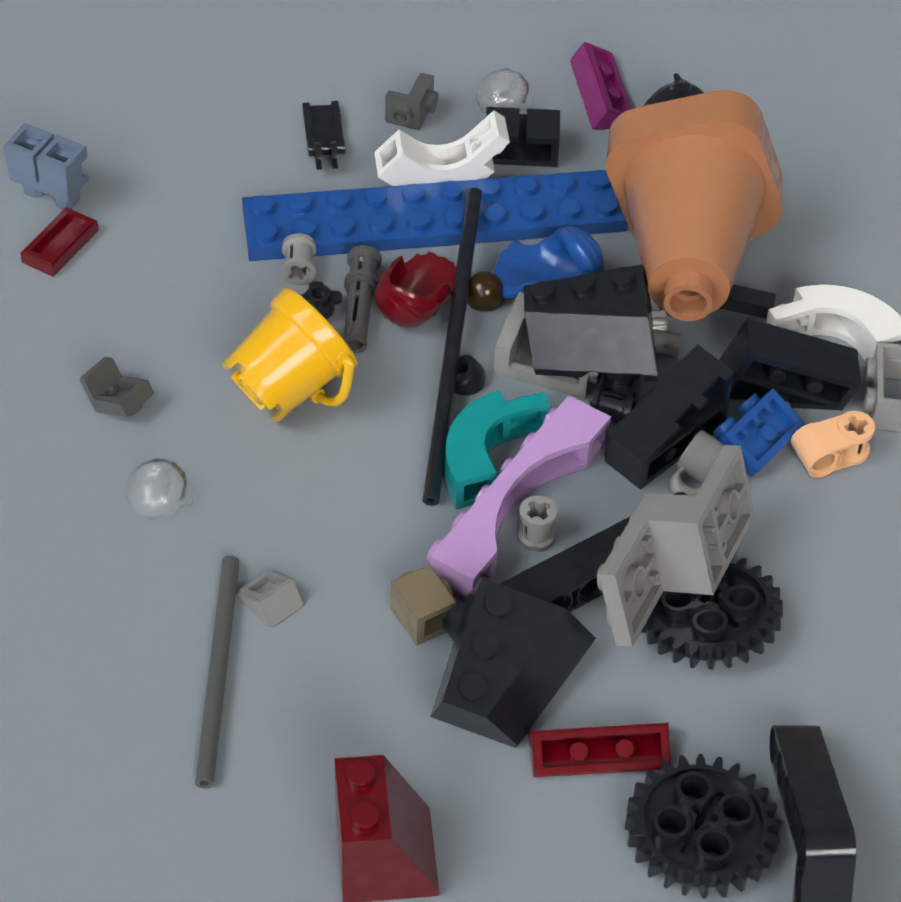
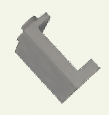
(514, 357)

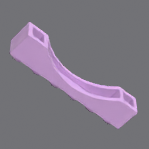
(562, 445)

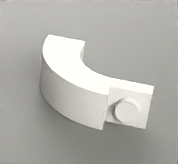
(409, 161)
(841, 314)

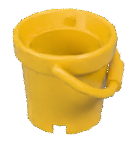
(292, 358)

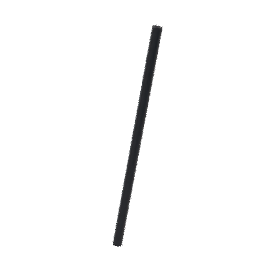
(452, 349)

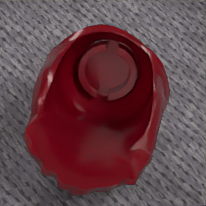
(415, 289)

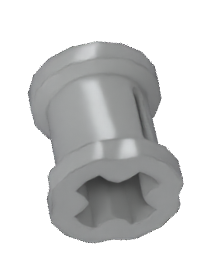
(294, 267)
(537, 518)

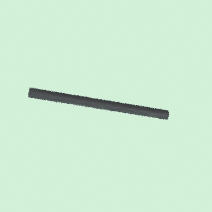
(217, 673)

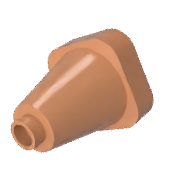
(694, 190)

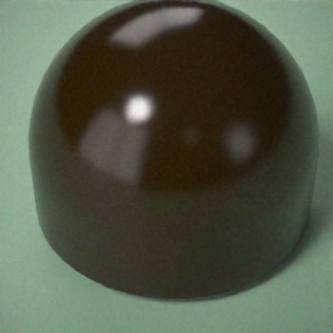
(485, 291)

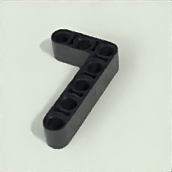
(814, 814)

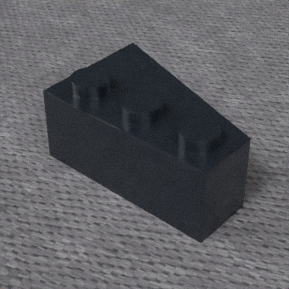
(797, 365)
(669, 417)

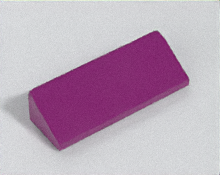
(599, 85)

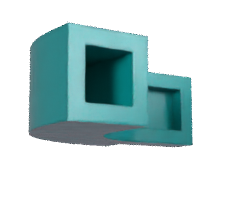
(478, 431)

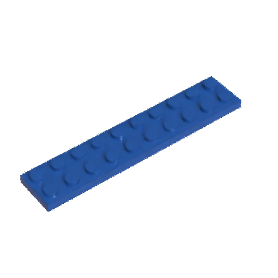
(432, 213)

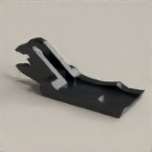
(324, 132)

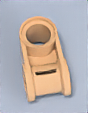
(831, 446)

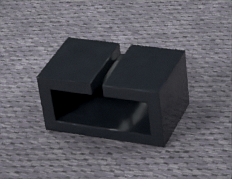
(532, 137)

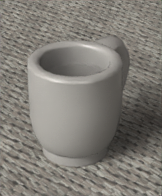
(695, 462)

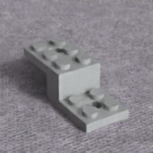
(676, 545)

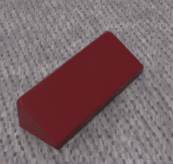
(599, 749)

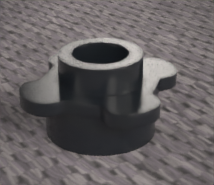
(322, 298)

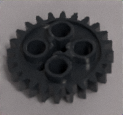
(720, 625)
(742, 844)

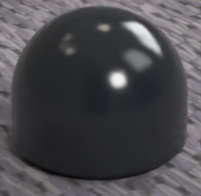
(474, 378)

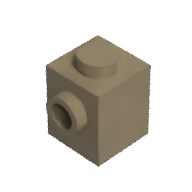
(421, 603)

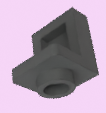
(412, 109)
(112, 392)

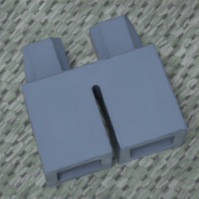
(46, 164)

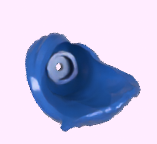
(560, 256)

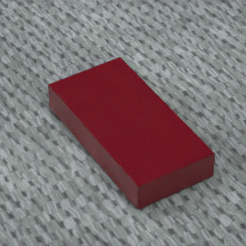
(59, 242)

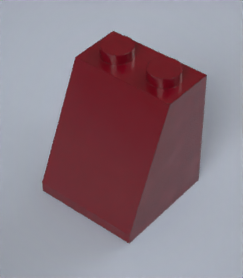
(382, 833)

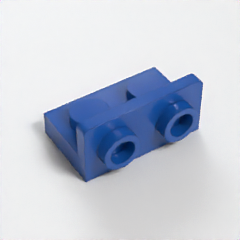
(761, 429)

